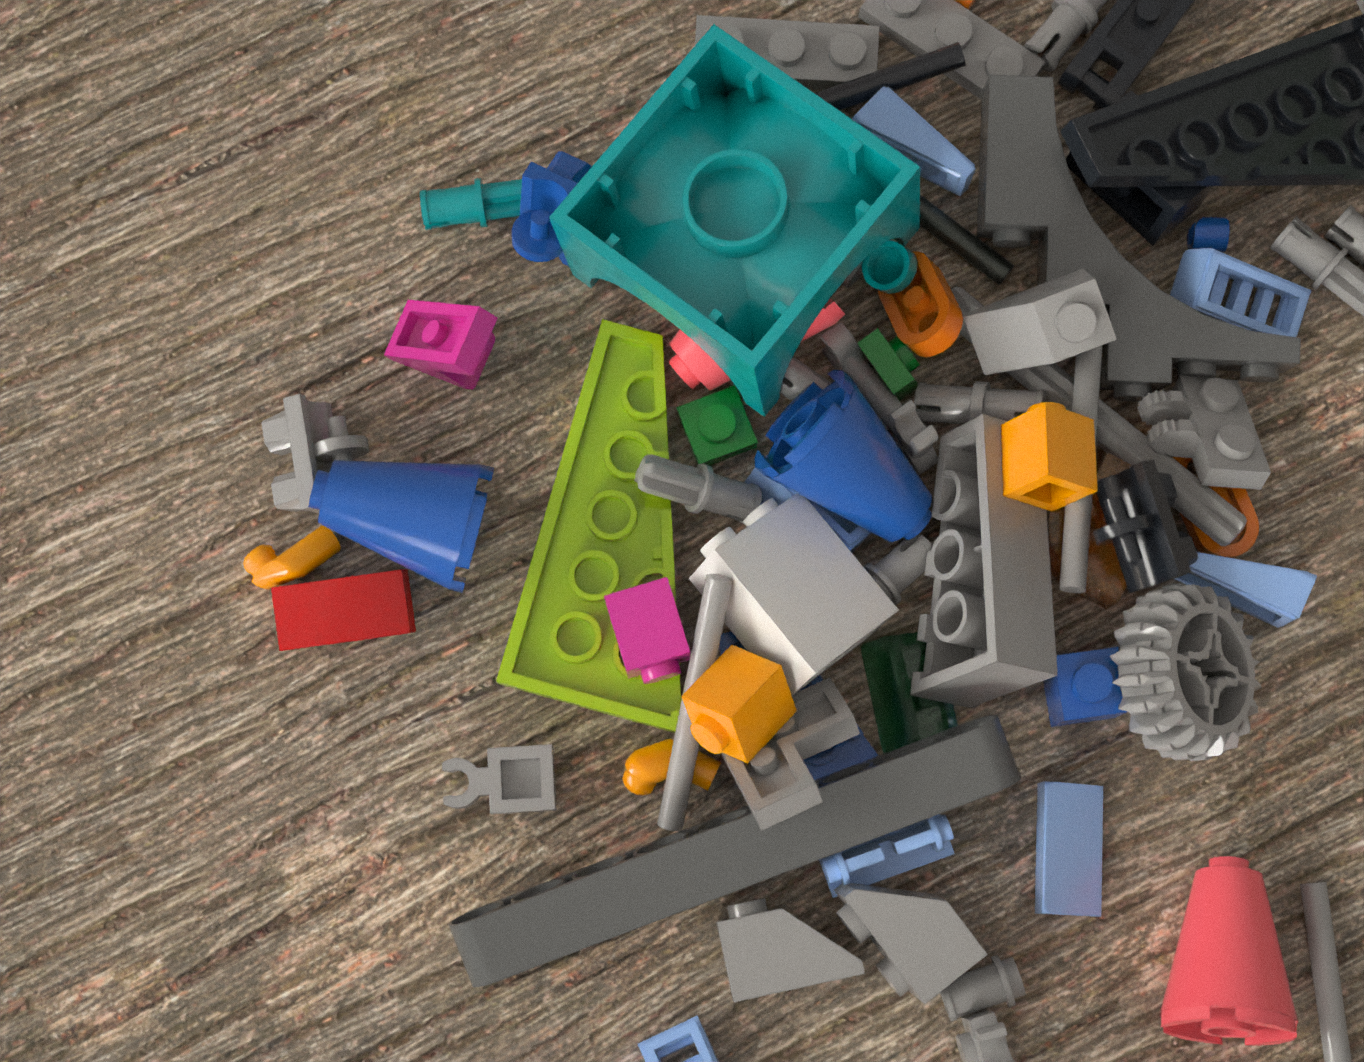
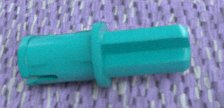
(470, 203)

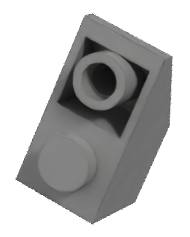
(915, 932)

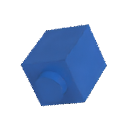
(1083, 688)

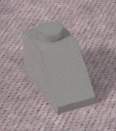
(1040, 324)
(778, 952)

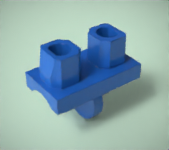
(540, 195)

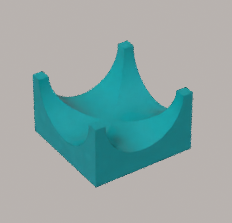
(737, 209)

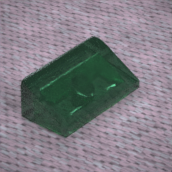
(889, 674)

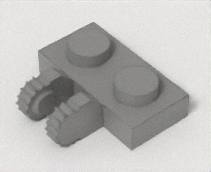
(1212, 426)

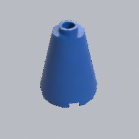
(846, 461)
(406, 512)

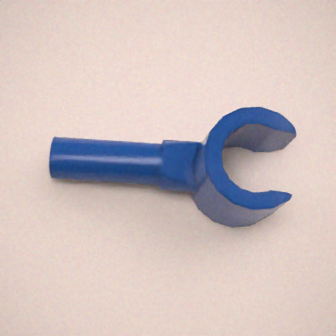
(1209, 233)

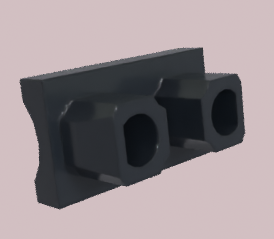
(1143, 527)

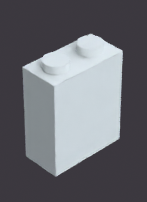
(794, 589)

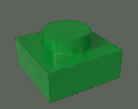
(891, 361)
(717, 427)

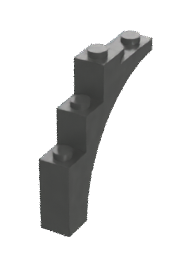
(1031, 196)

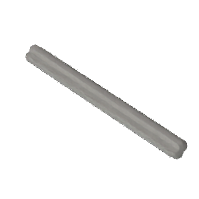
(1123, 440)

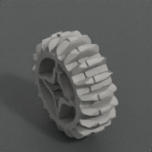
(1186, 672)

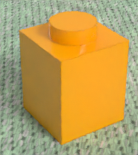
(1048, 456)
(739, 704)

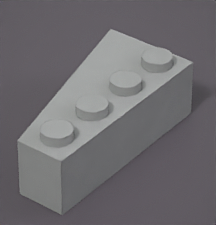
(991, 579)

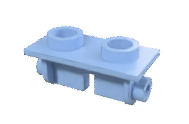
(890, 854)

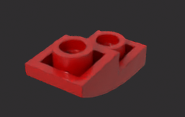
(343, 609)

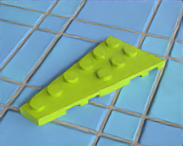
(599, 541)

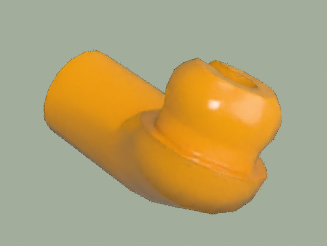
(294, 563)
(650, 766)

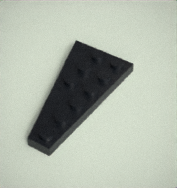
(1250, 122)

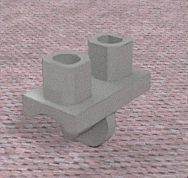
(315, 442)

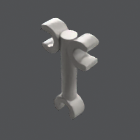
(902, 420)

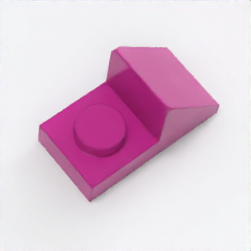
(444, 340)

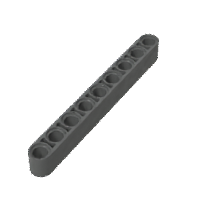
(732, 852)

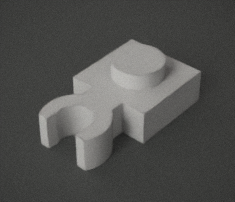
(515, 780)
(983, 1038)

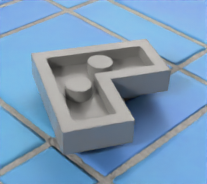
(777, 779)

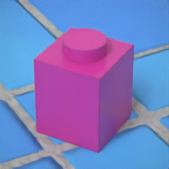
(648, 630)

